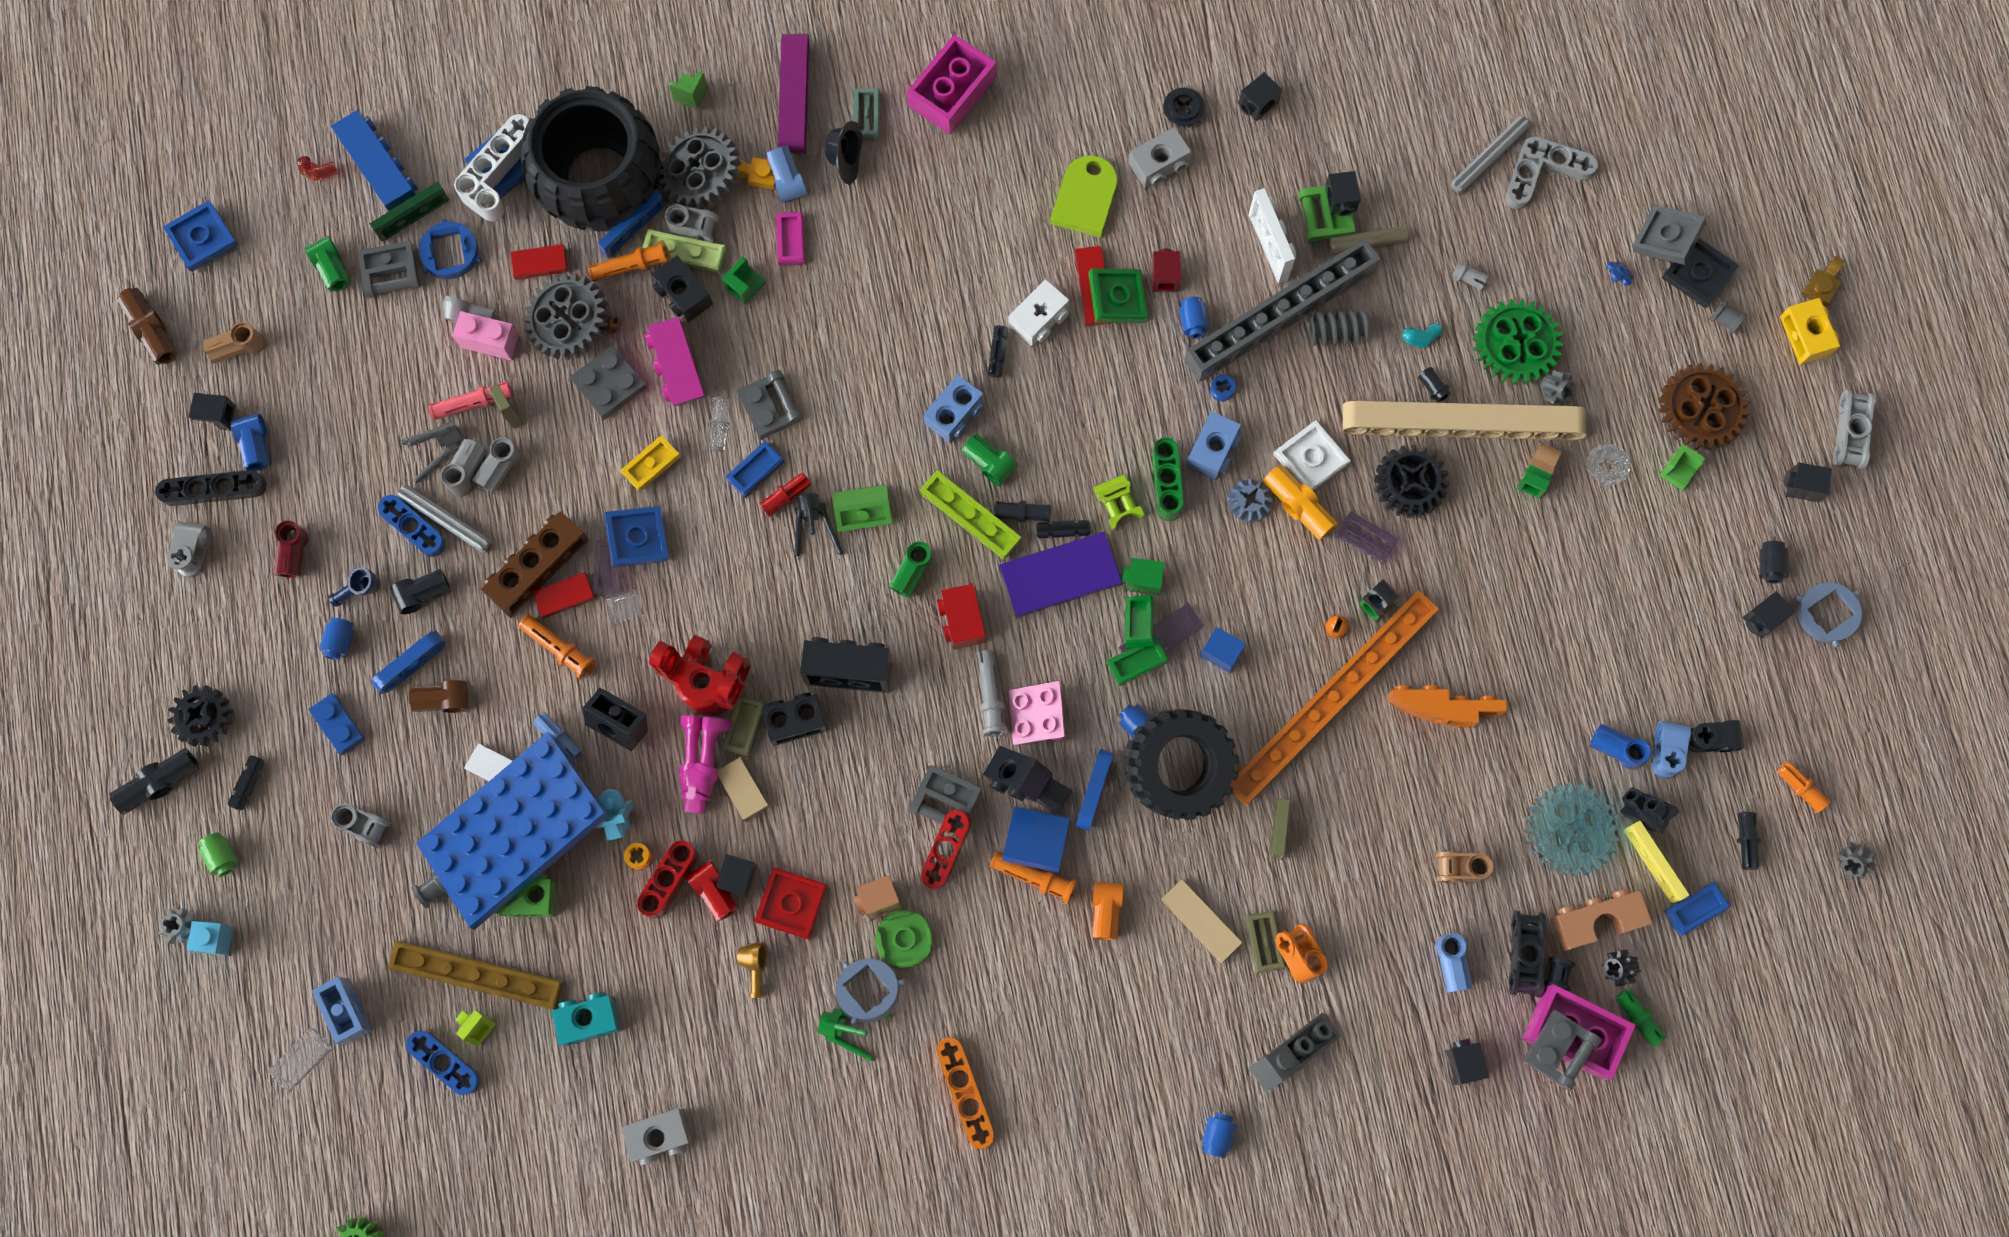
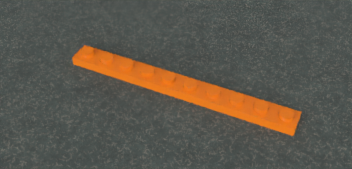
(1332, 697)

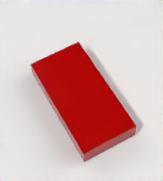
(539, 262)
(563, 595)

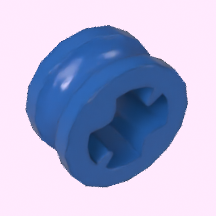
(1219, 380)

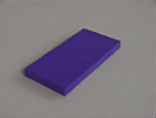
(1060, 574)

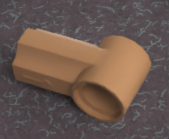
(232, 343)

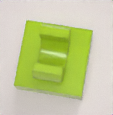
(474, 1027)

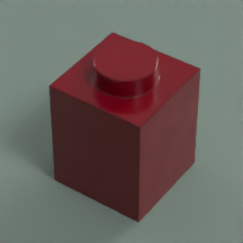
(1166, 271)

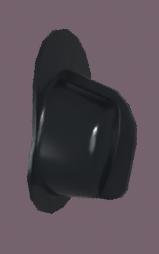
(844, 150)

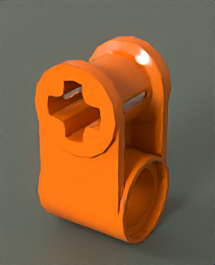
(1302, 954)

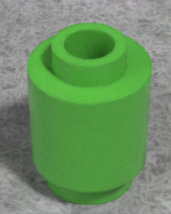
(217, 854)

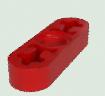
(945, 872)

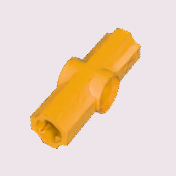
(1300, 502)

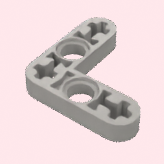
(1536, 162)

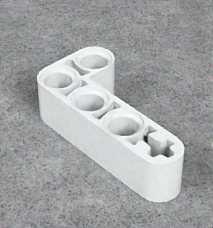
(508, 136)

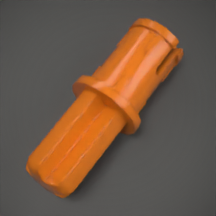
(1803, 786)

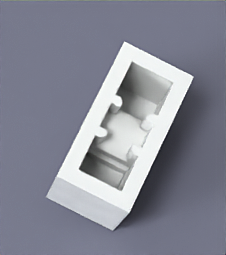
(1042, 300)

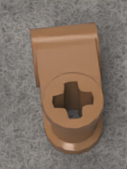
(1456, 867)

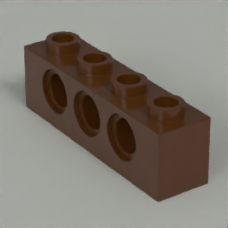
(531, 579)

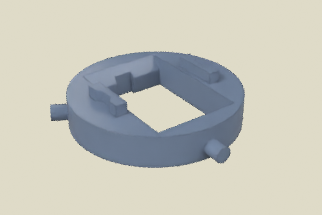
(1840, 632)
(848, 1003)

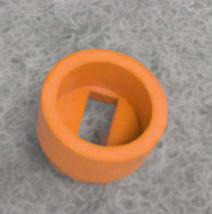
(1331, 623)

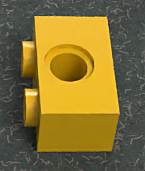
(1805, 344)

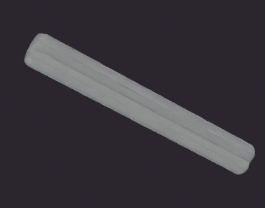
(1489, 155)
(444, 518)

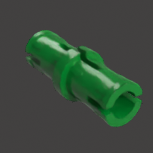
(1640, 1017)

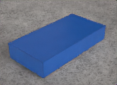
(754, 469)
(1697, 909)

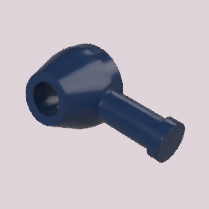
(360, 582)

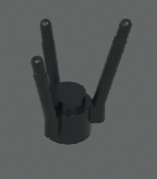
(810, 508)

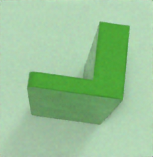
(862, 508)

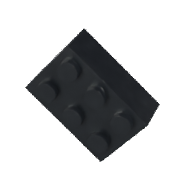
(846, 665)

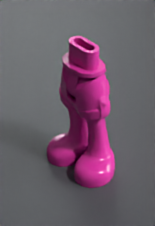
(699, 777)

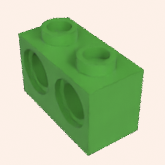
(523, 904)

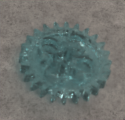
(1596, 836)

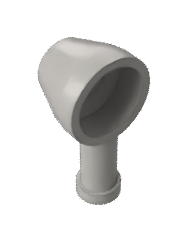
(453, 306)

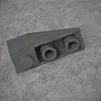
(1294, 1052)

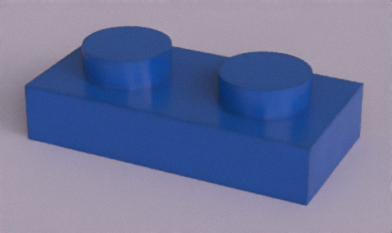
(336, 724)

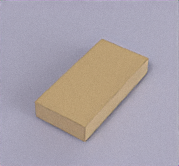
(742, 789)

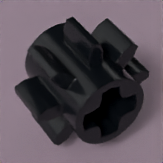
(1621, 968)

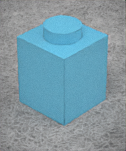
(210, 938)

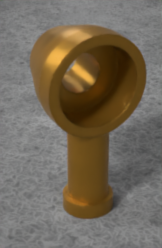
(754, 958)

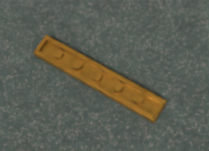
(475, 975)

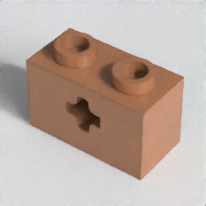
(877, 898)

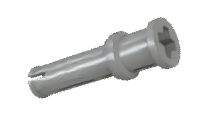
(991, 706)

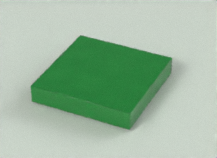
(1118, 295)

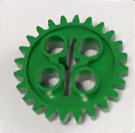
(1494, 343)

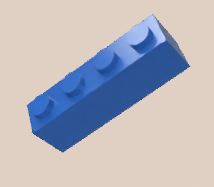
(373, 160)

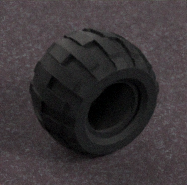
(582, 122)

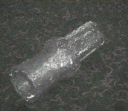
(719, 424)

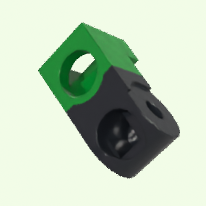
(1379, 600)

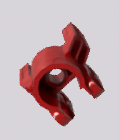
(685, 671)

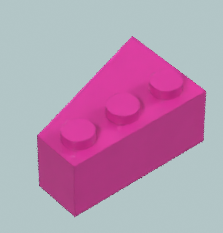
(674, 361)

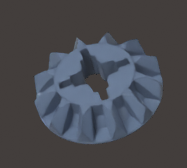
(1255, 511)

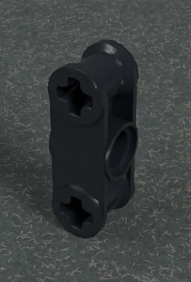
(1532, 937)

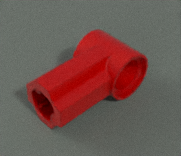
(704, 883)

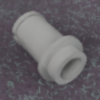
(1468, 274)

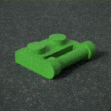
(1334, 224)

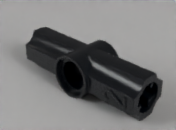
(154, 781)

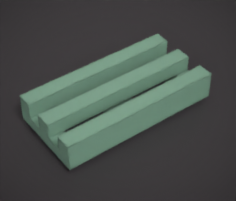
(866, 133)

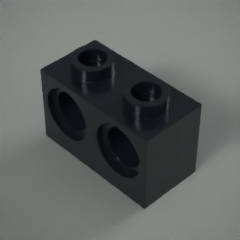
(795, 727)

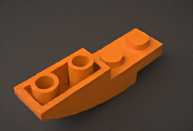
(1434, 706)

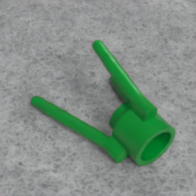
(833, 1025)

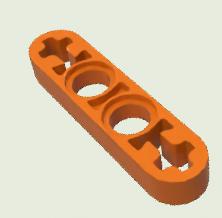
(961, 1094)

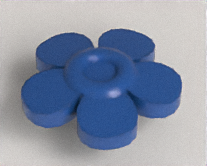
(1620, 272)

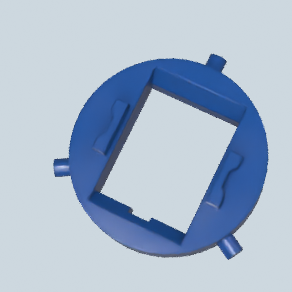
(445, 229)

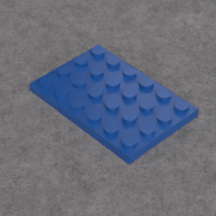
(511, 830)

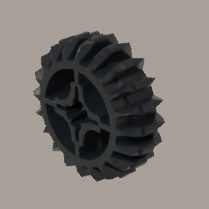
(1419, 488)

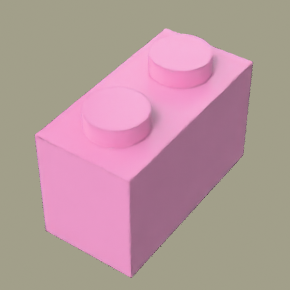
(485, 335)

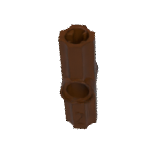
(147, 326)

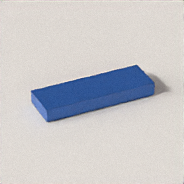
(627, 229)

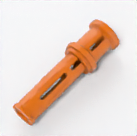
(641, 258)
(566, 653)
(1044, 880)

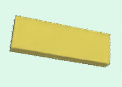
(1656, 862)

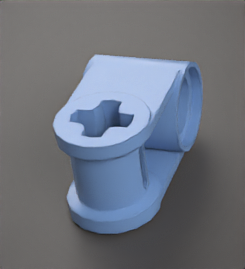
(1670, 743)

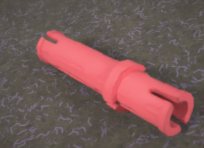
(466, 401)

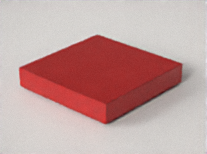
(791, 903)

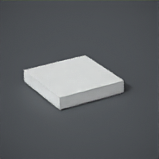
(1312, 456)

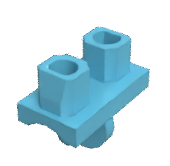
(618, 814)

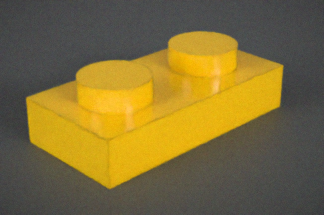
(650, 463)

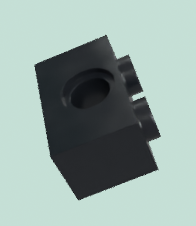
(676, 275)
(615, 719)
(1017, 774)

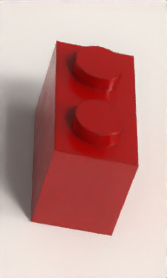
(962, 616)

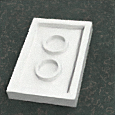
(1272, 235)

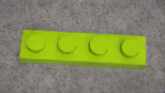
(970, 515)

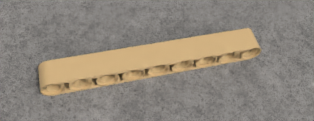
(1464, 420)

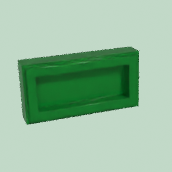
(1139, 621)
(1137, 662)

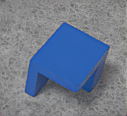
(1222, 649)

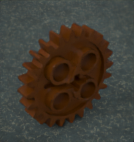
(1727, 418)

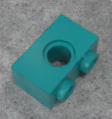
(604, 1019)

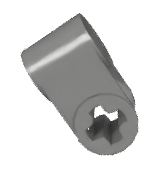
(696, 224)
(188, 545)
(363, 826)

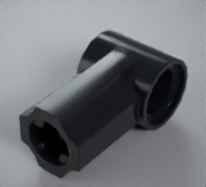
(412, 593)

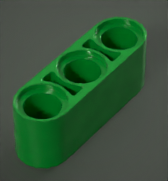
(1167, 466)

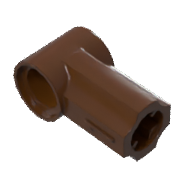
(448, 697)

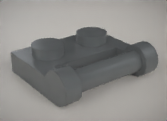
(386, 261)
(761, 408)
(947, 790)
(1554, 1043)

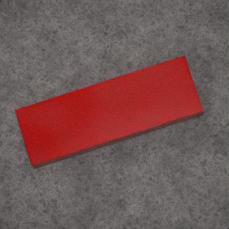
(1085, 260)

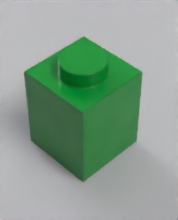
(1144, 576)

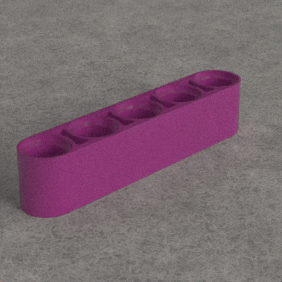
(793, 92)

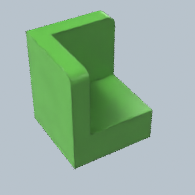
(689, 89)
(1681, 466)

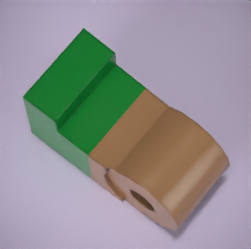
(1539, 470)

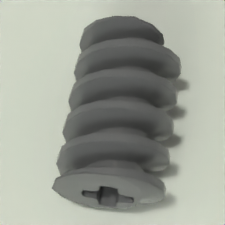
(1338, 326)

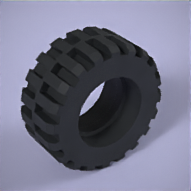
(1216, 772)

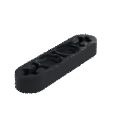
(211, 484)

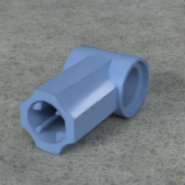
(787, 180)
(1454, 966)

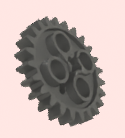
(687, 169)
(582, 297)

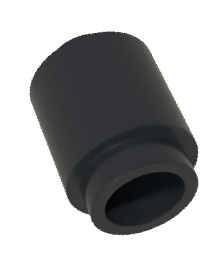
(1773, 562)

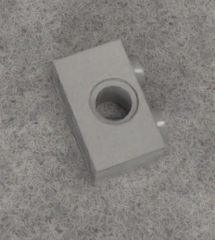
(1167, 146)
(638, 1136)

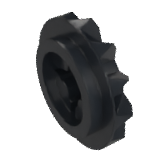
(1184, 97)

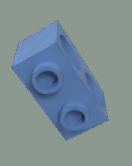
(948, 405)

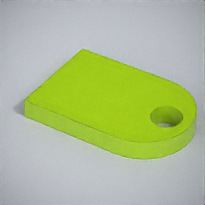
(1084, 197)

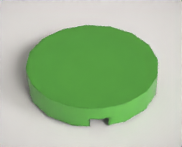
(904, 939)

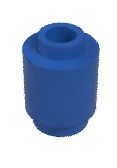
(1194, 317)
(336, 638)
(1132, 718)
(1219, 1135)

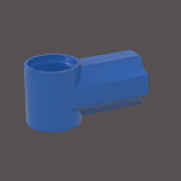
(250, 435)
(1617, 746)

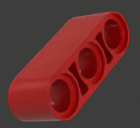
(667, 865)

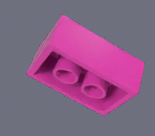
(952, 84)
(1609, 1027)

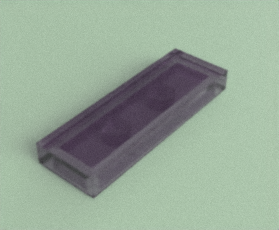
(1175, 628)

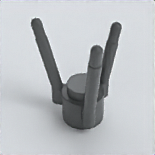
(445, 435)

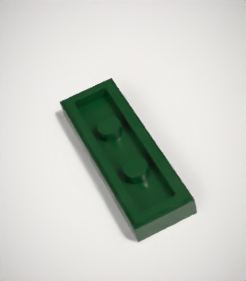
(409, 211)

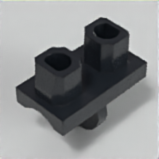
(1648, 809)

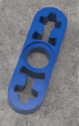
(406, 516)
(408, 662)
(1094, 789)
(454, 1082)

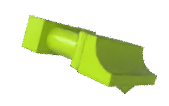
(1113, 490)

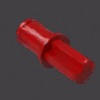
(785, 494)

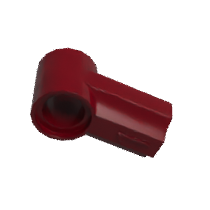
(289, 553)

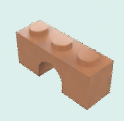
(1624, 911)

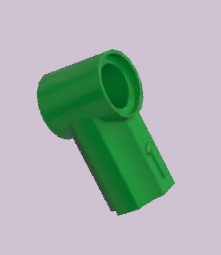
(325, 258)
(994, 464)
(911, 572)

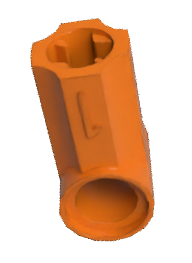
(1106, 904)

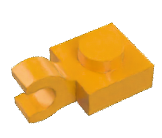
(758, 173)

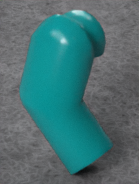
(1421, 338)

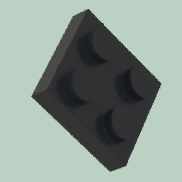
(1702, 274)

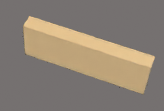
(1201, 921)

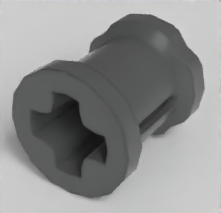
(1728, 317)
(429, 890)

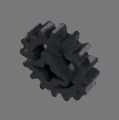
(186, 715)

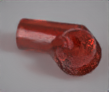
(315, 171)

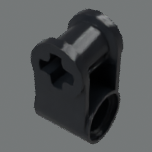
(1718, 737)

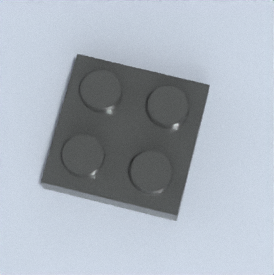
(1669, 234)
(608, 382)

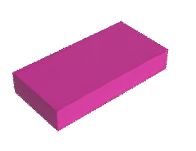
(790, 238)

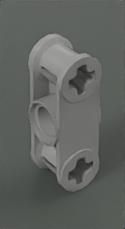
(1856, 411)

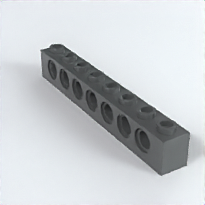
(1281, 310)

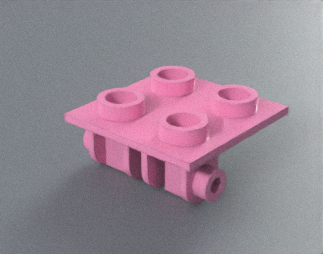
(1037, 713)

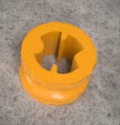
(628, 857)

